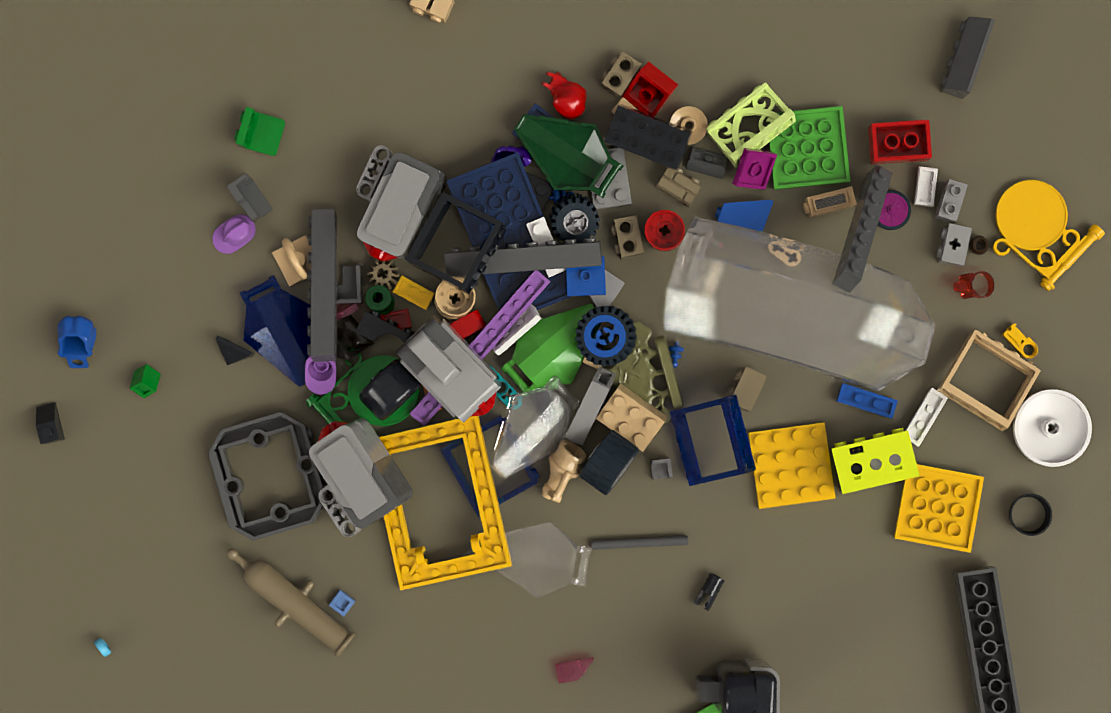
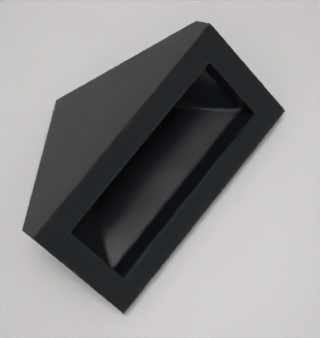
(232, 352)

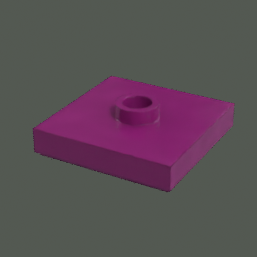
(754, 169)

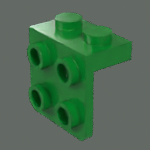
(259, 132)

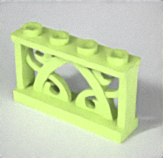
(744, 108)

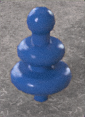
(556, 196)
(675, 355)

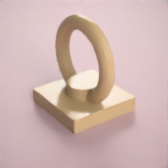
(294, 259)

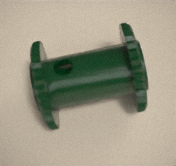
(374, 294)

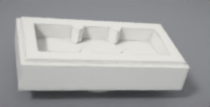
(925, 186)

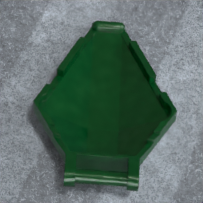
(568, 153)

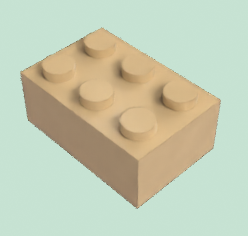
(631, 417)

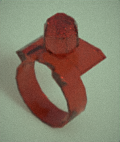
(966, 288)

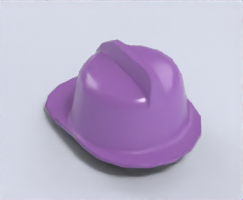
(233, 234)
(320, 376)

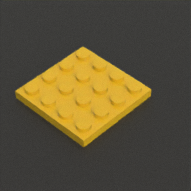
(791, 465)
(939, 508)

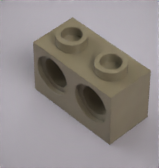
(624, 77)
(632, 236)

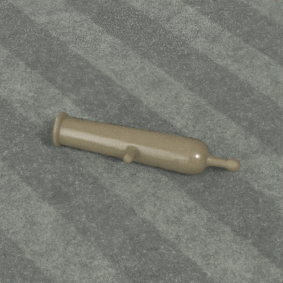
(293, 602)

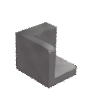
(661, 468)

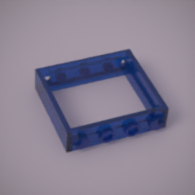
(736, 433)
(465, 485)

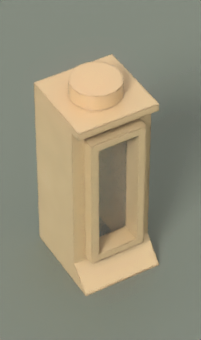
(829, 202)

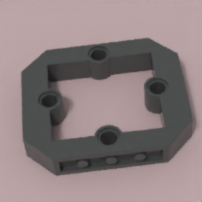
(224, 475)

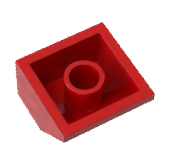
(650, 90)

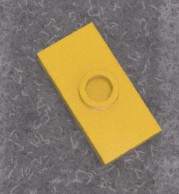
(413, 292)

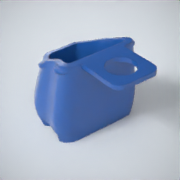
(76, 339)

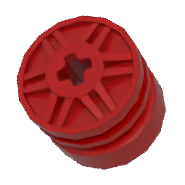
(658, 221)

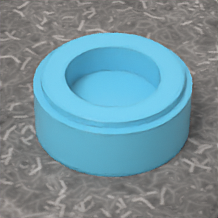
(102, 647)

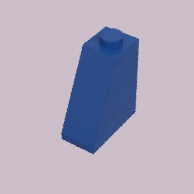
(745, 214)

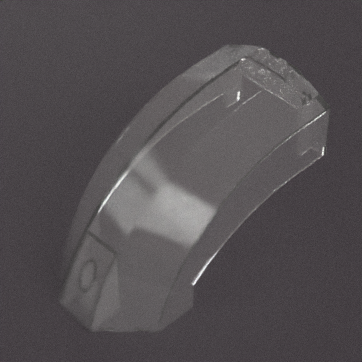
(780, 305)

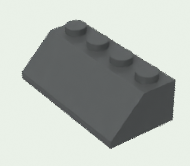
(967, 56)

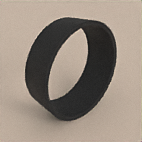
(1048, 515)

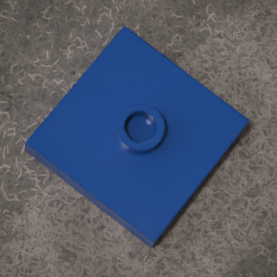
(586, 280)

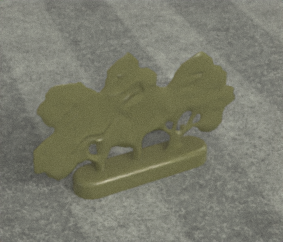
(638, 373)

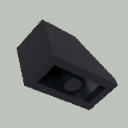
(48, 424)

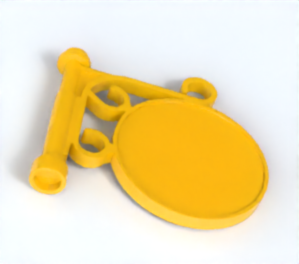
(1034, 217)

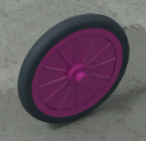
(895, 211)

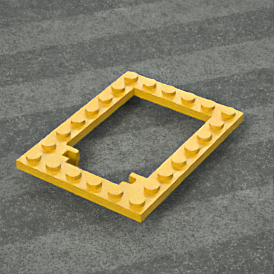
(493, 554)

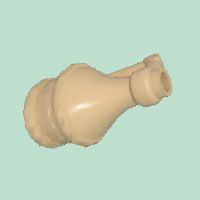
(564, 466)

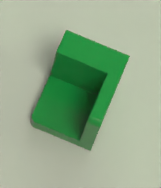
(145, 381)

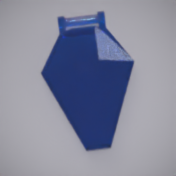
(278, 329)

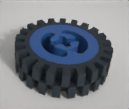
(622, 326)

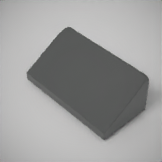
(707, 162)

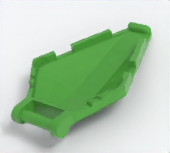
(549, 350)

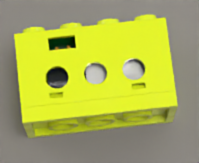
(875, 461)

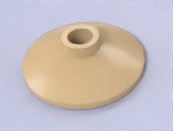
(692, 115)

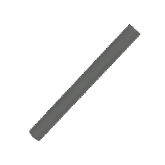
(639, 542)

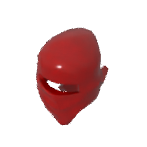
(568, 96)

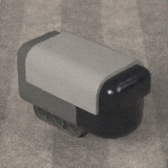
(741, 687)

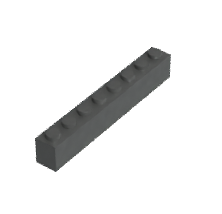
(862, 229)
(528, 257)
(323, 285)

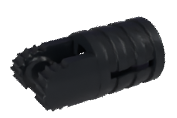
(711, 587)

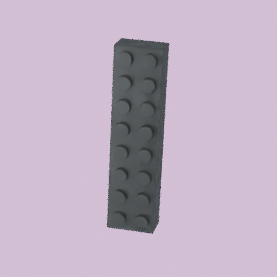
(986, 640)

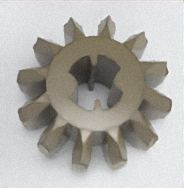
(387, 268)

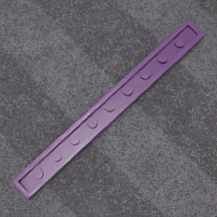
(491, 334)

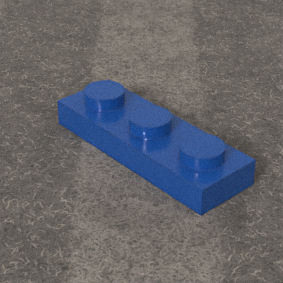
(867, 401)

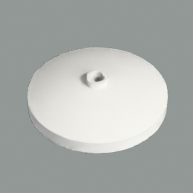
(1069, 431)

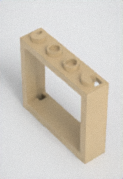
(974, 406)

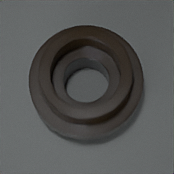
(984, 242)

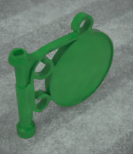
(359, 379)

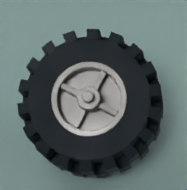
(574, 218)

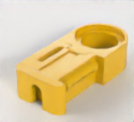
(1019, 340)

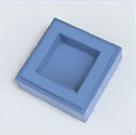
(342, 602)

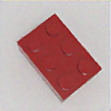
(899, 142)

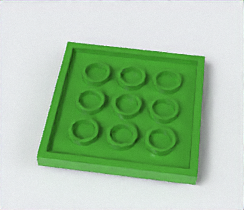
(811, 150)

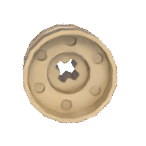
(445, 306)

